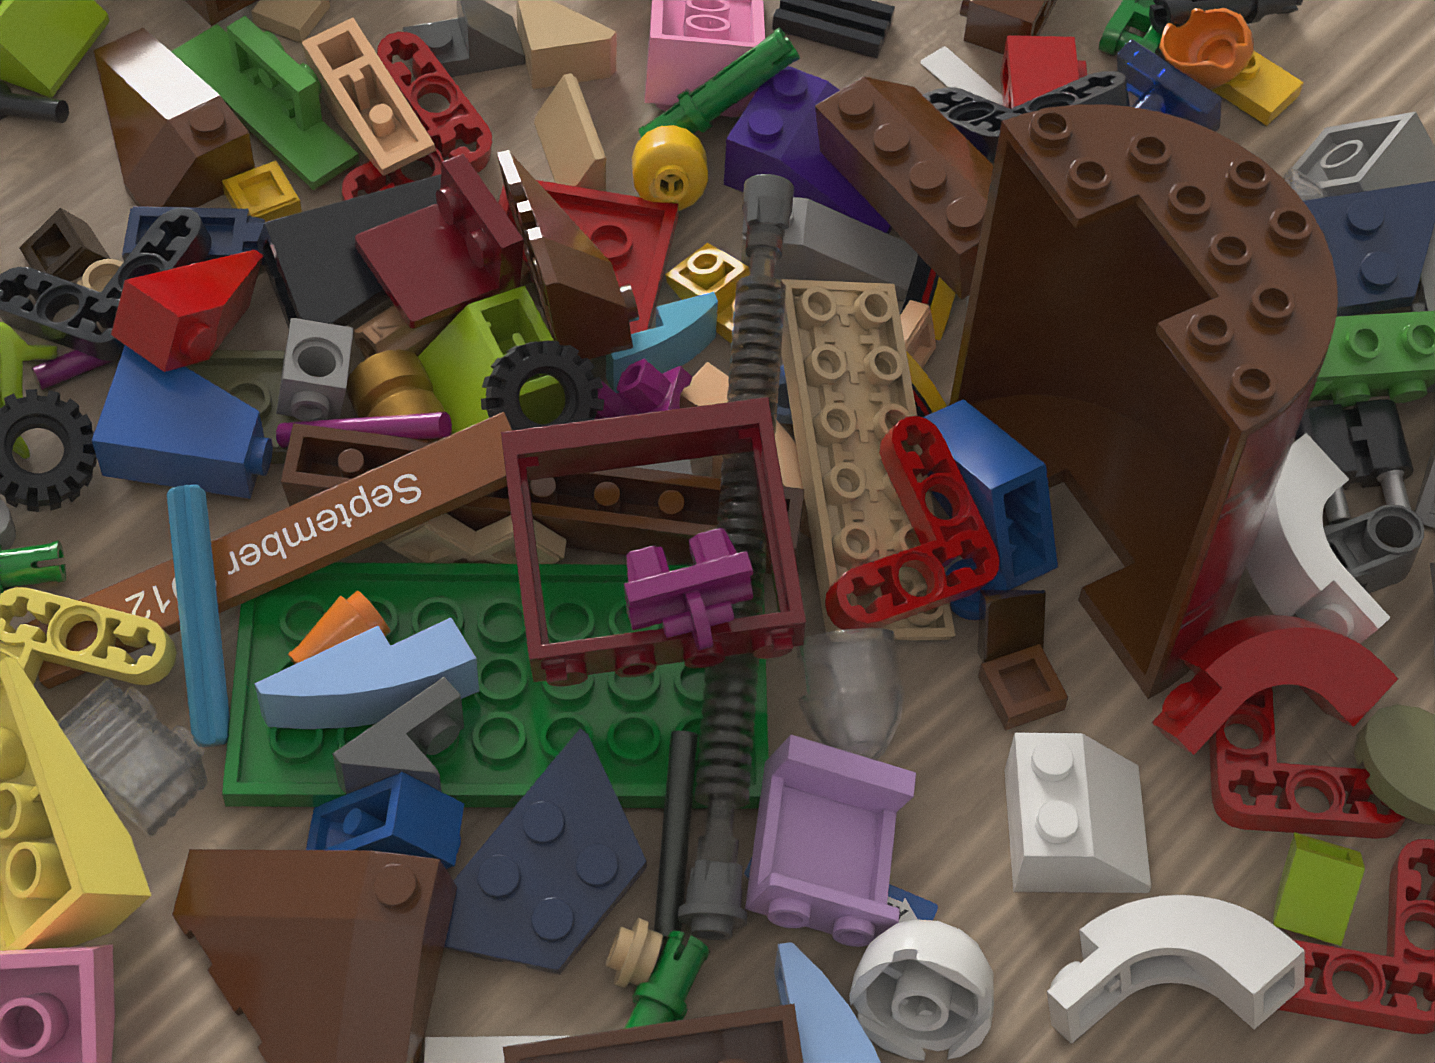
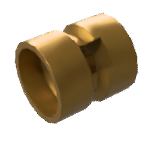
(392, 385)

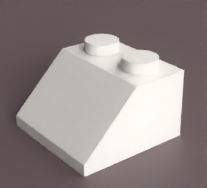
(1074, 816)

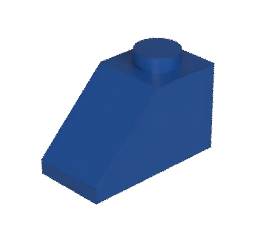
(391, 817)

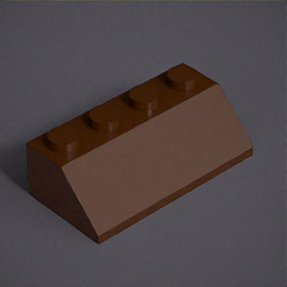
(910, 171)

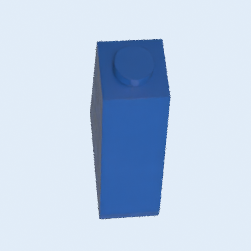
(179, 431)
(1007, 489)

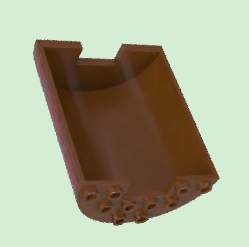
(1154, 341)

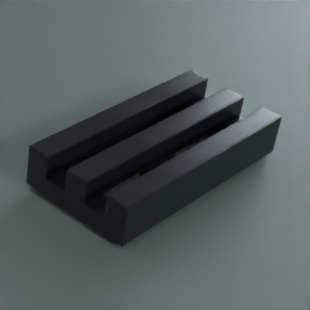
(834, 15)

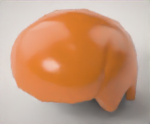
(1209, 46)

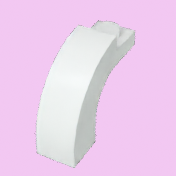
(1292, 555)
(1180, 942)

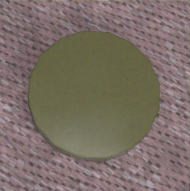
(1401, 760)

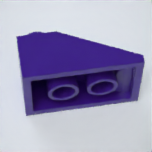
(781, 139)

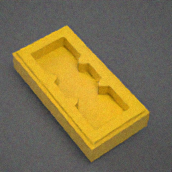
(1261, 89)

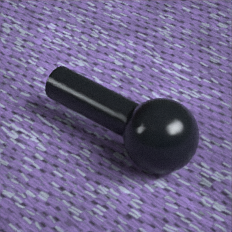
(31, 106)

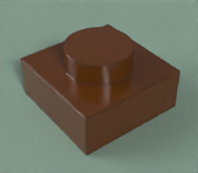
(1022, 687)

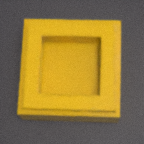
(263, 192)

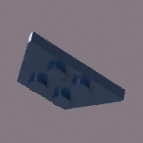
(1377, 244)
(548, 868)

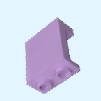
(827, 841)

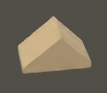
(563, 43)

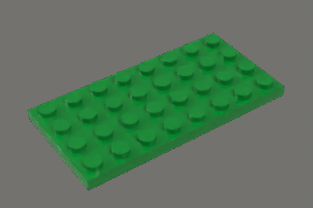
(511, 723)

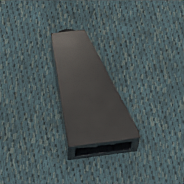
(316, 259)

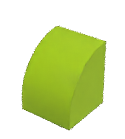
(1318, 889)

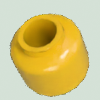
(670, 166)

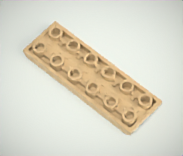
(845, 393)

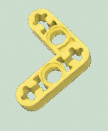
(32, 646)

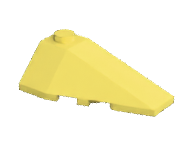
(62, 847)

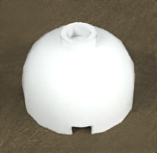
(924, 990)

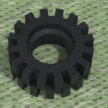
(542, 358)
(77, 460)

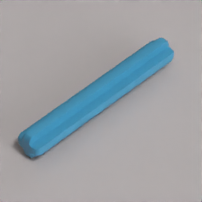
(198, 615)

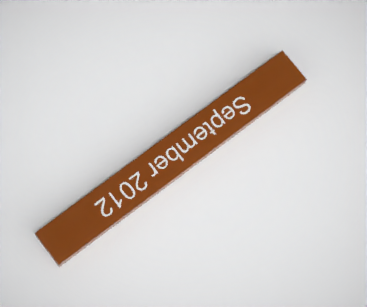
(312, 533)

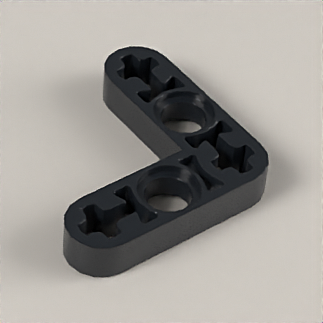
(981, 119)
(171, 242)

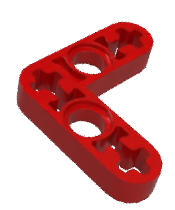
(444, 128)
(939, 538)
(1261, 774)
(1402, 966)

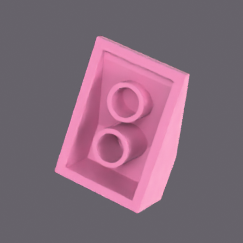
(695, 42)
(57, 1005)

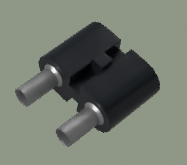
(1365, 446)

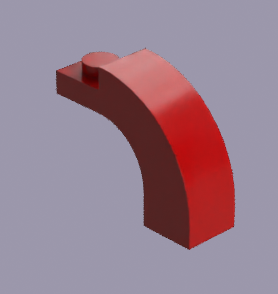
(1265, 653)

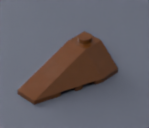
(168, 125)
(568, 270)

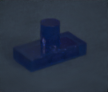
(1167, 88)

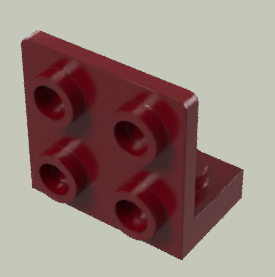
(446, 252)

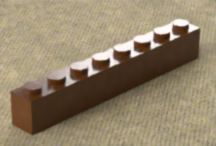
(592, 510)

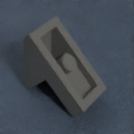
(475, 41)
(402, 740)

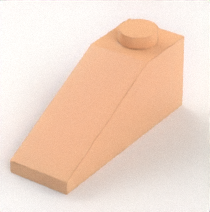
(366, 98)

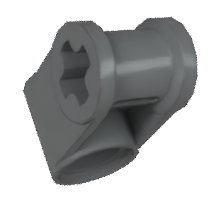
(1360, 546)

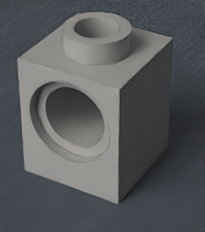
(317, 351)

